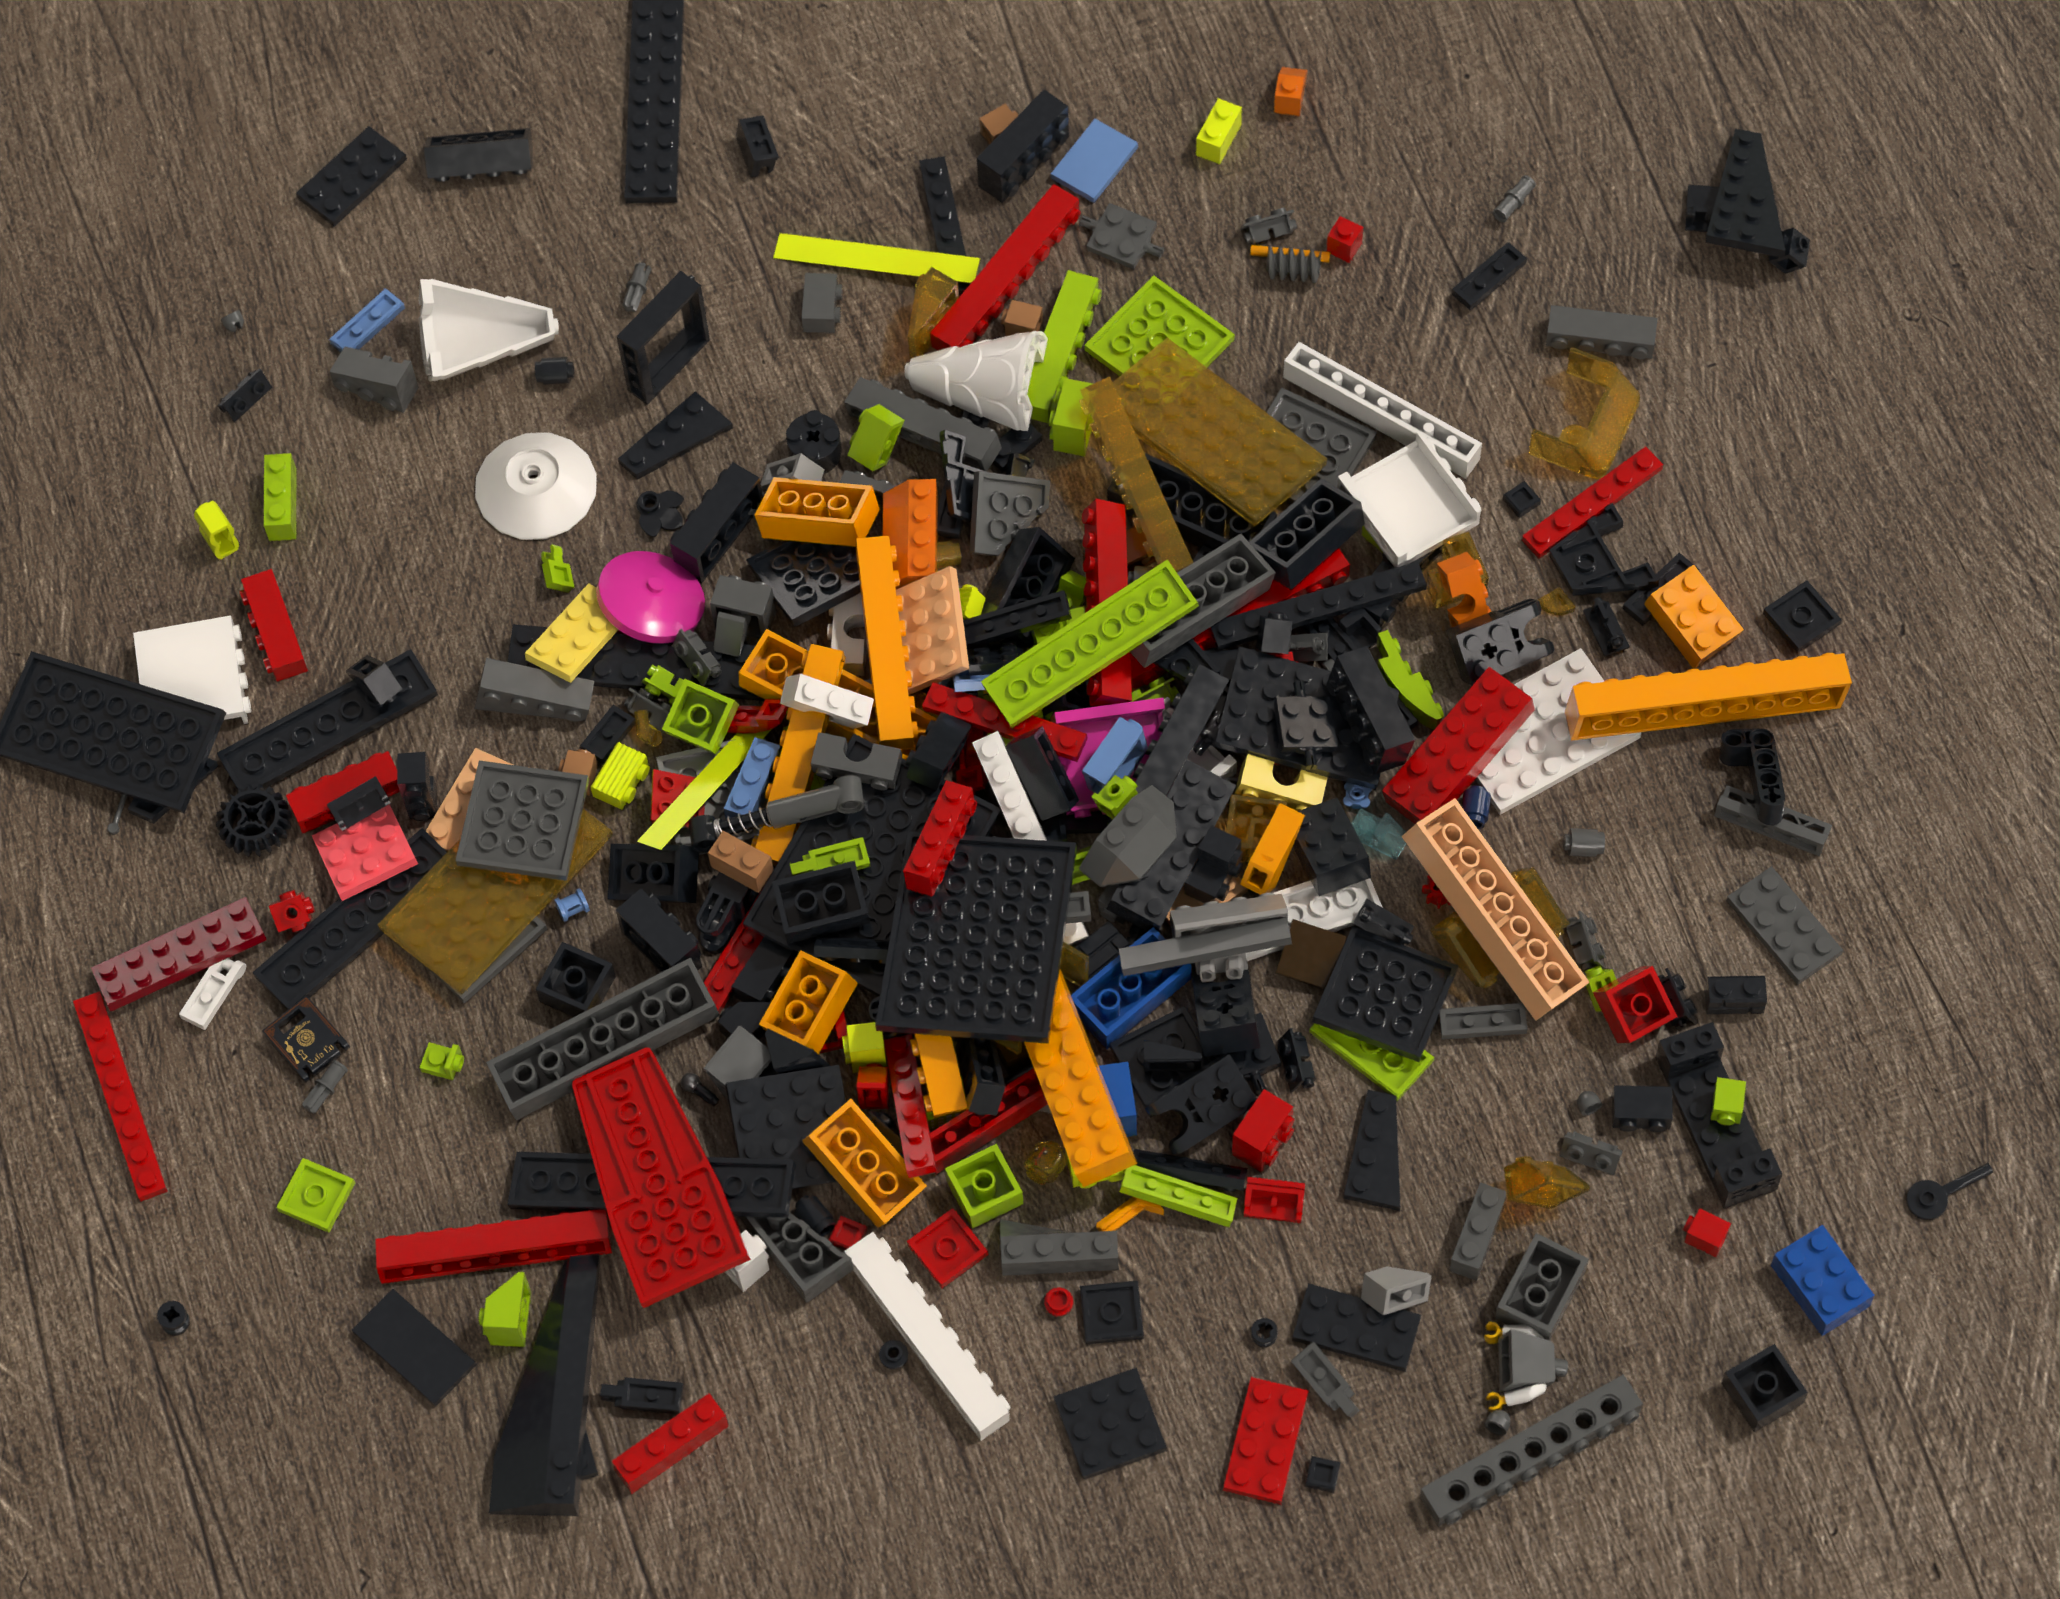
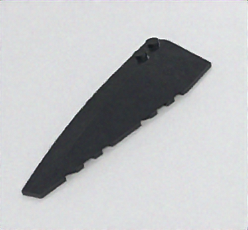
(544, 1436)

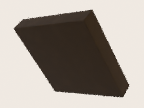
(1310, 955)

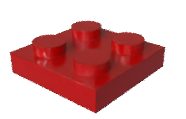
(947, 1248)

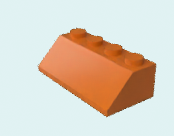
(912, 527)

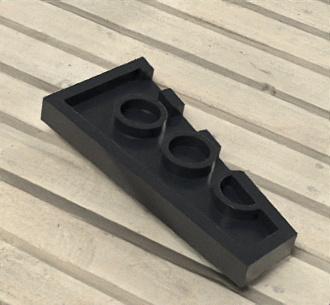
(1375, 1159)

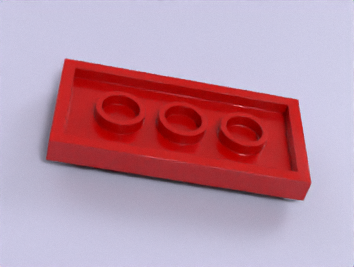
(1265, 1440)

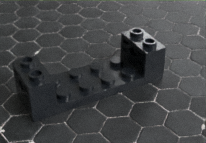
(1728, 1152)

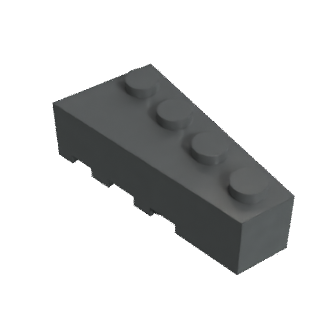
(532, 692)

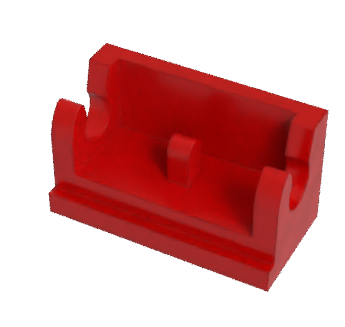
(1274, 1199)

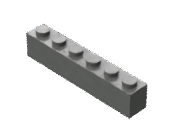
(924, 422)

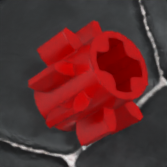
(1433, 896)

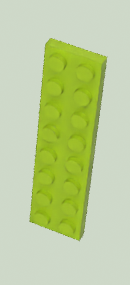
(1089, 643)

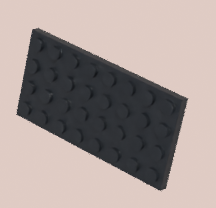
(108, 731)

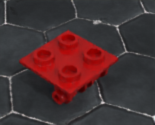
(665, 790)

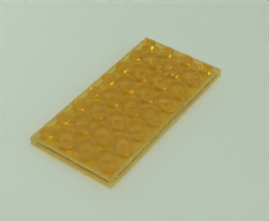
(1215, 432)
(468, 915)

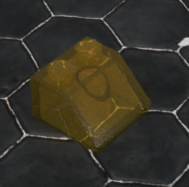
(1542, 1183)

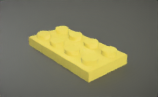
(572, 637)

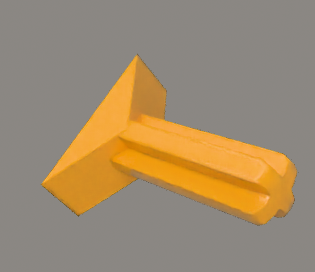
(1126, 1212)

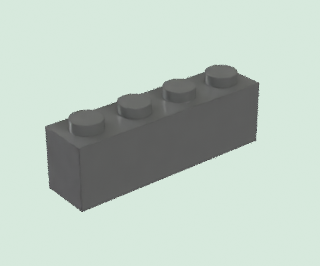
(1601, 332)

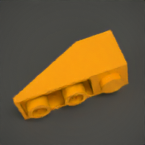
(1273, 850)

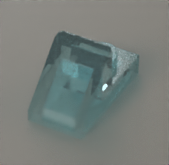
(1380, 833)

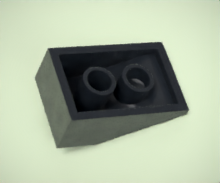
(665, 873)

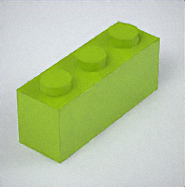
(280, 497)

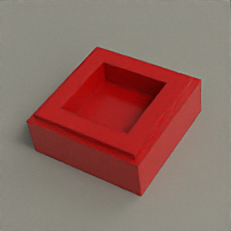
(847, 1233)

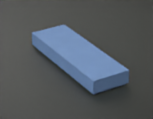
(368, 321)

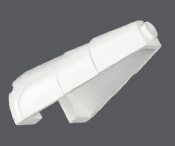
(475, 328)
(983, 376)

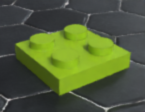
(315, 1195)

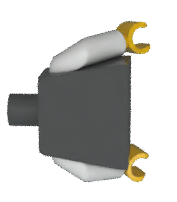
(1525, 1364)

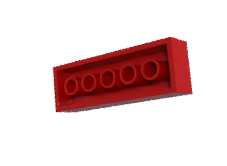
(1459, 747)

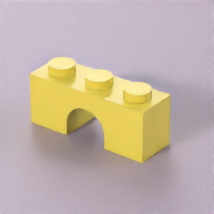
(1258, 781)

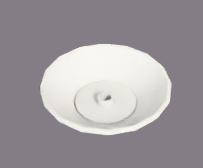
(539, 505)

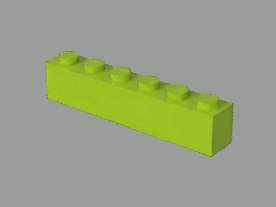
(1064, 335)

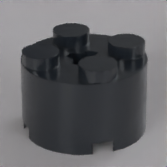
(816, 438)

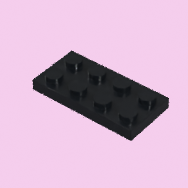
(351, 176)
(1355, 1328)

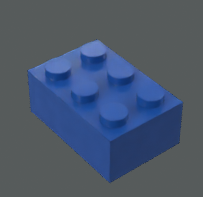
(1822, 1280)

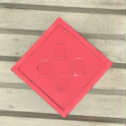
(364, 852)

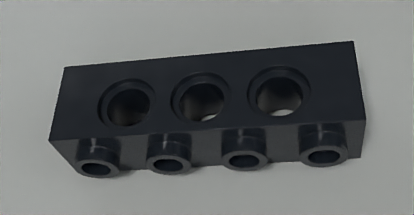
(980, 1074)

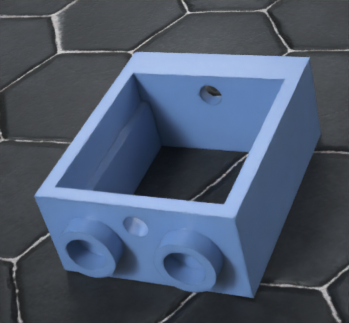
(1116, 755)

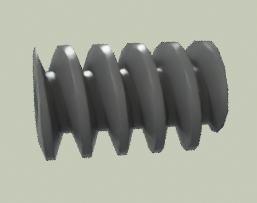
(1293, 264)

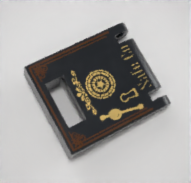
(308, 1042)

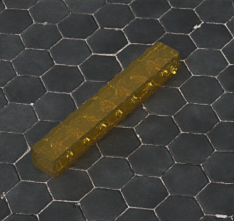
(1134, 474)

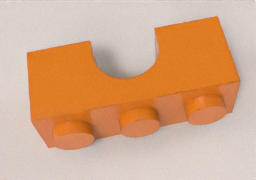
(1462, 576)

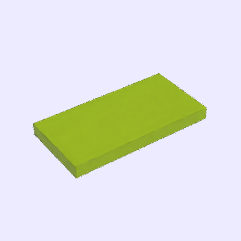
(1385, 1069)

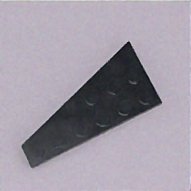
(1745, 204)

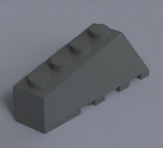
(1045, 1250)

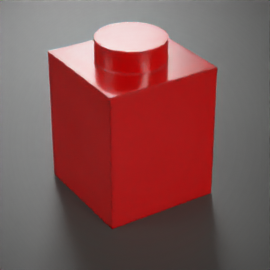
(1344, 239)
(1706, 1232)

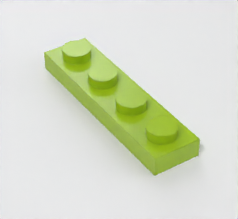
(1178, 1195)

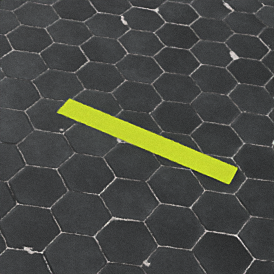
(874, 257)
(699, 790)

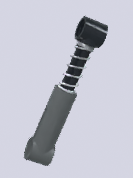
(842, 796)

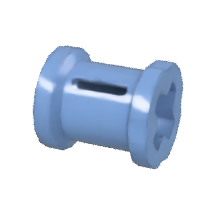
(571, 905)

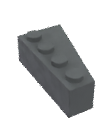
(800, 1253)

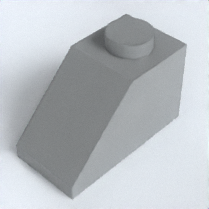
(793, 468)
(1395, 1289)

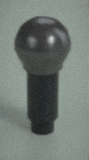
(691, 1083)

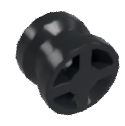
(178, 1322)

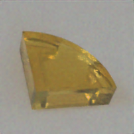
(1557, 603)

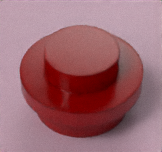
(1058, 1301)

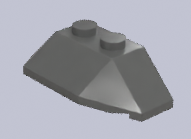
(1132, 840)

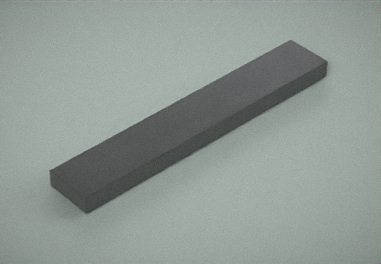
(1205, 946)

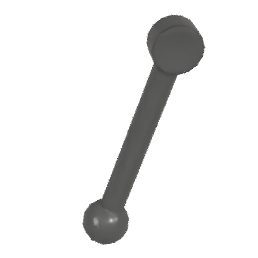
(113, 828)

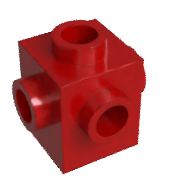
(284, 918)

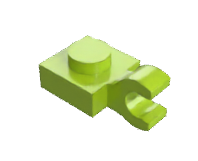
(556, 573)

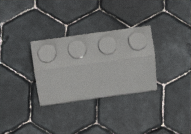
(1216, 916)

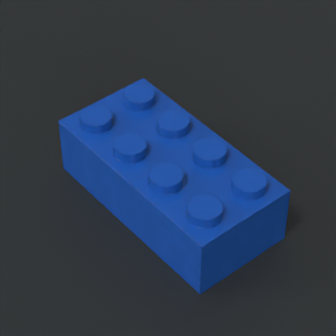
(1117, 1003)

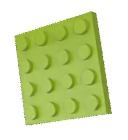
(1148, 320)

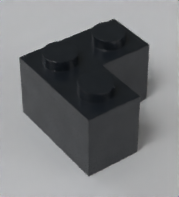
(1216, 865)

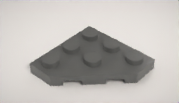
(1003, 507)

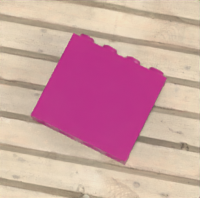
(1096, 724)

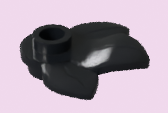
(663, 514)

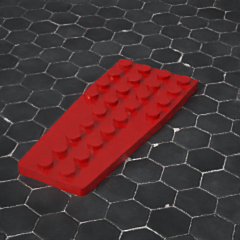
(655, 1179)

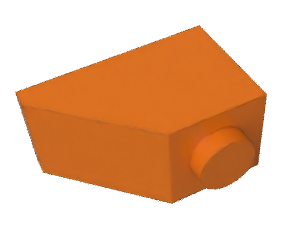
(1290, 91)

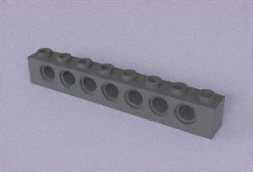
(1615, 1393)

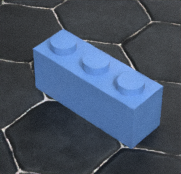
(753, 779)

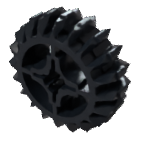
(242, 836)

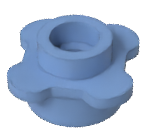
(1353, 801)

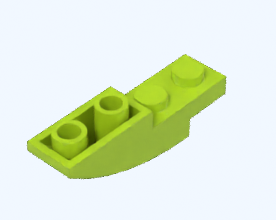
(1412, 688)

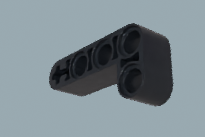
(1757, 751)

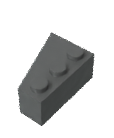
(375, 378)

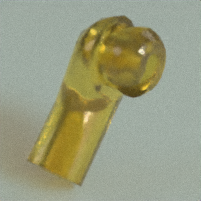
(645, 730)

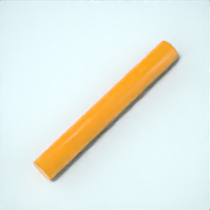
(1263, 251)

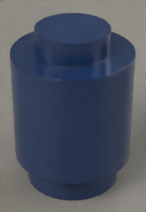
(1477, 805)

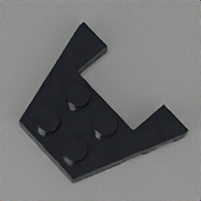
(960, 477)
(1589, 565)

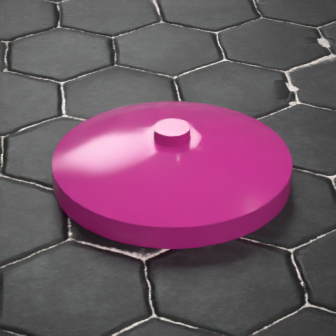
(650, 596)

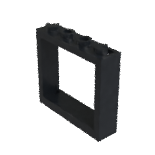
(650, 379)

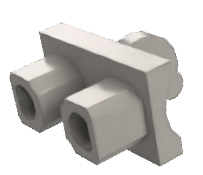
(1232, 965)

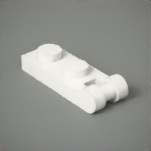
(211, 992)

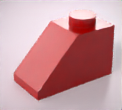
(873, 1086)

